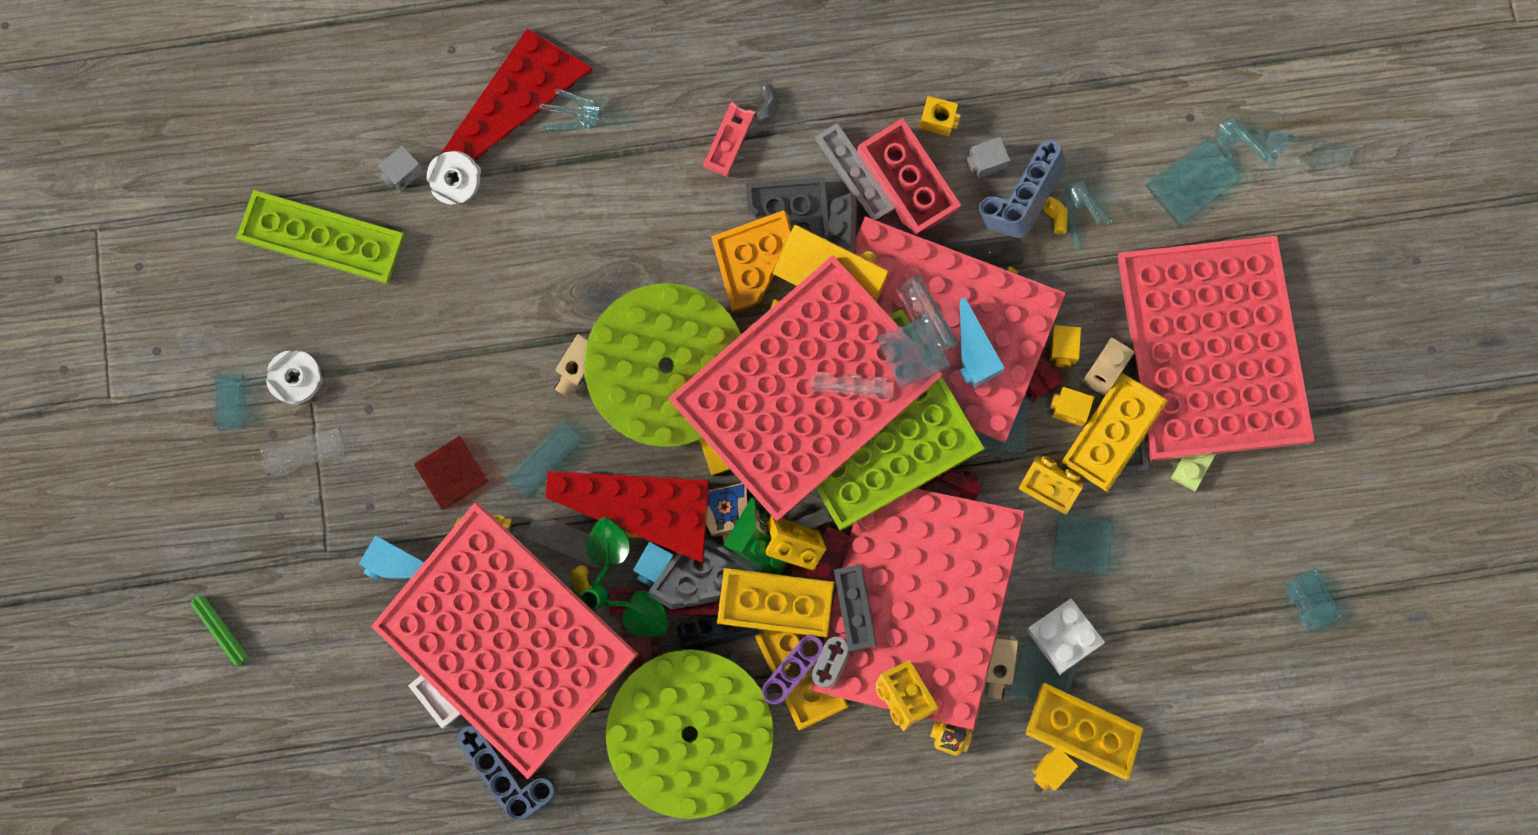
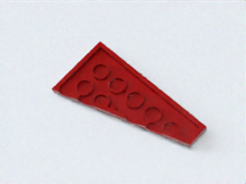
(515, 93)
(654, 508)

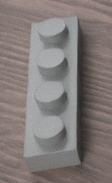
(854, 173)

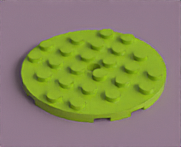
(626, 353)
(683, 775)

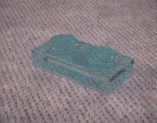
(230, 402)

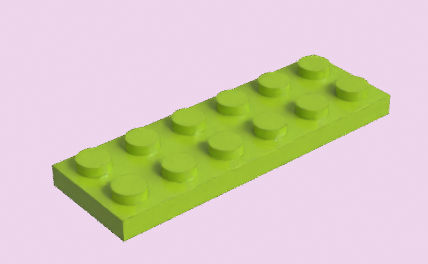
(320, 237)

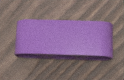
(803, 661)

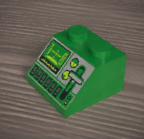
(751, 538)

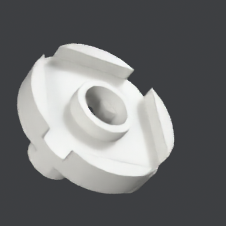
(468, 175)
(278, 377)

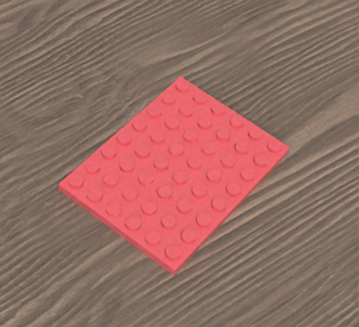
(1009, 307)
(1218, 345)
(757, 395)
(935, 597)
(504, 640)

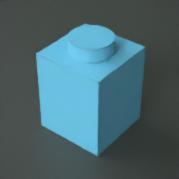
(652, 564)

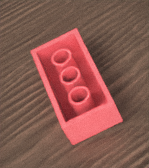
(909, 178)

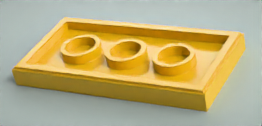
(808, 251)
(1114, 432)
(775, 602)
(804, 705)
(1084, 731)

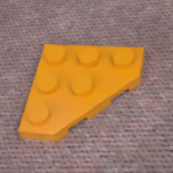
(750, 256)

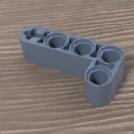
(1028, 196)
(499, 770)

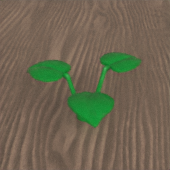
(611, 545)

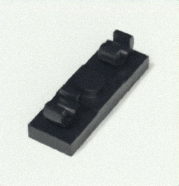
(709, 633)

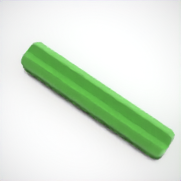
(219, 630)

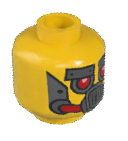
(951, 738)

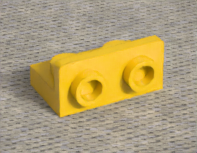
(1052, 484)
(795, 543)
(905, 695)

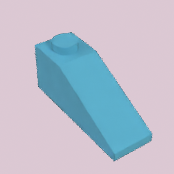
(977, 354)
(388, 562)

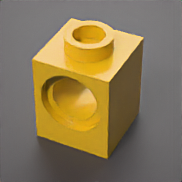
(934, 106)
(1064, 345)
(1071, 406)
(1053, 770)

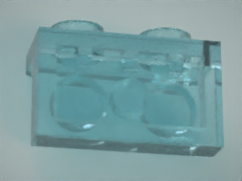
(1312, 600)

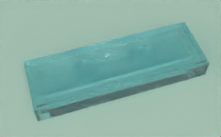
(544, 458)

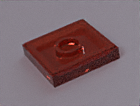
(451, 473)

